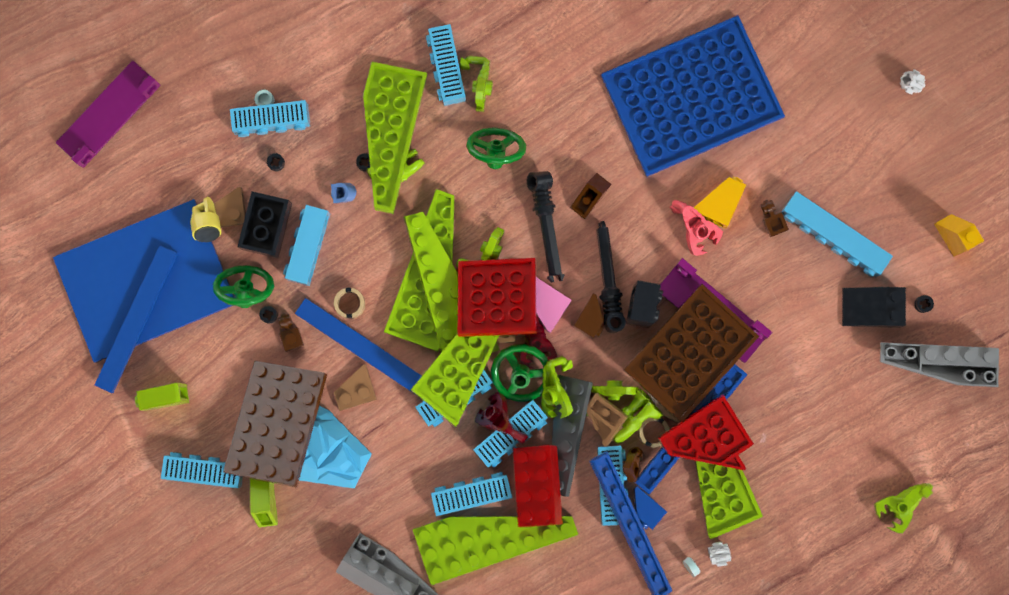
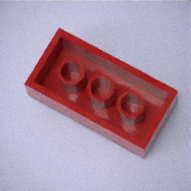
(537, 486)

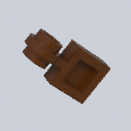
(775, 223)
(290, 338)
(632, 466)

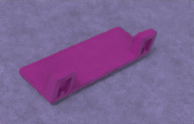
(107, 114)
(684, 281)

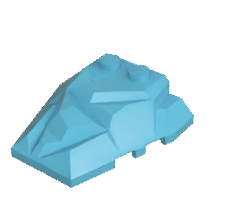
(333, 453)

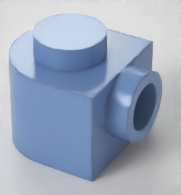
(343, 192)

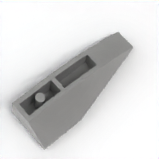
(947, 363)
(380, 570)

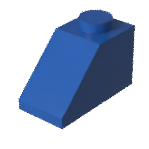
(647, 509)

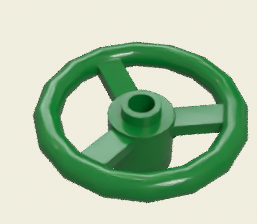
(495, 149)
(243, 289)
(520, 374)

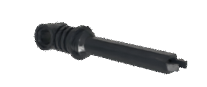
(544, 208)
(610, 294)

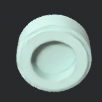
(264, 97)
(691, 566)

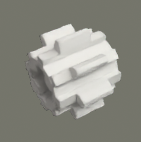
(912, 81)
(719, 554)

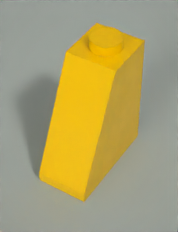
(722, 202)
(958, 234)

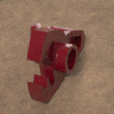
(540, 342)
(496, 418)

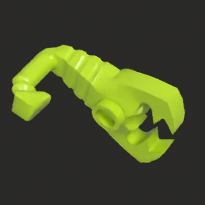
(482, 85)
(490, 249)
(614, 390)
(553, 391)
(903, 505)

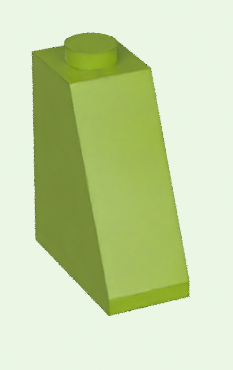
(162, 396)
(263, 503)

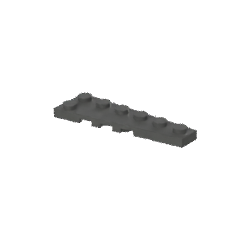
(568, 430)

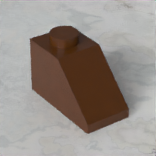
(590, 195)
(590, 319)

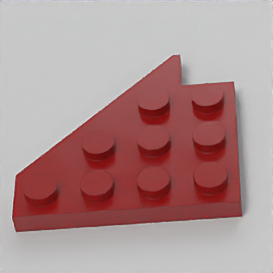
(709, 436)

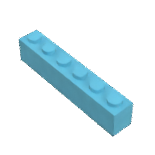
(836, 234)

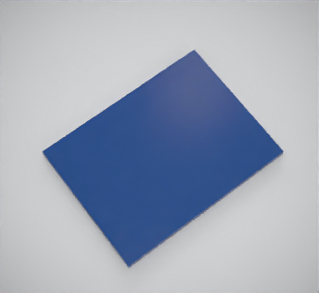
(692, 96)
(109, 271)

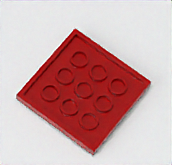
(497, 297)

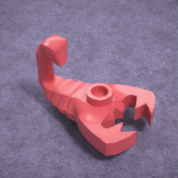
(696, 227)

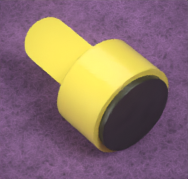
(205, 225)

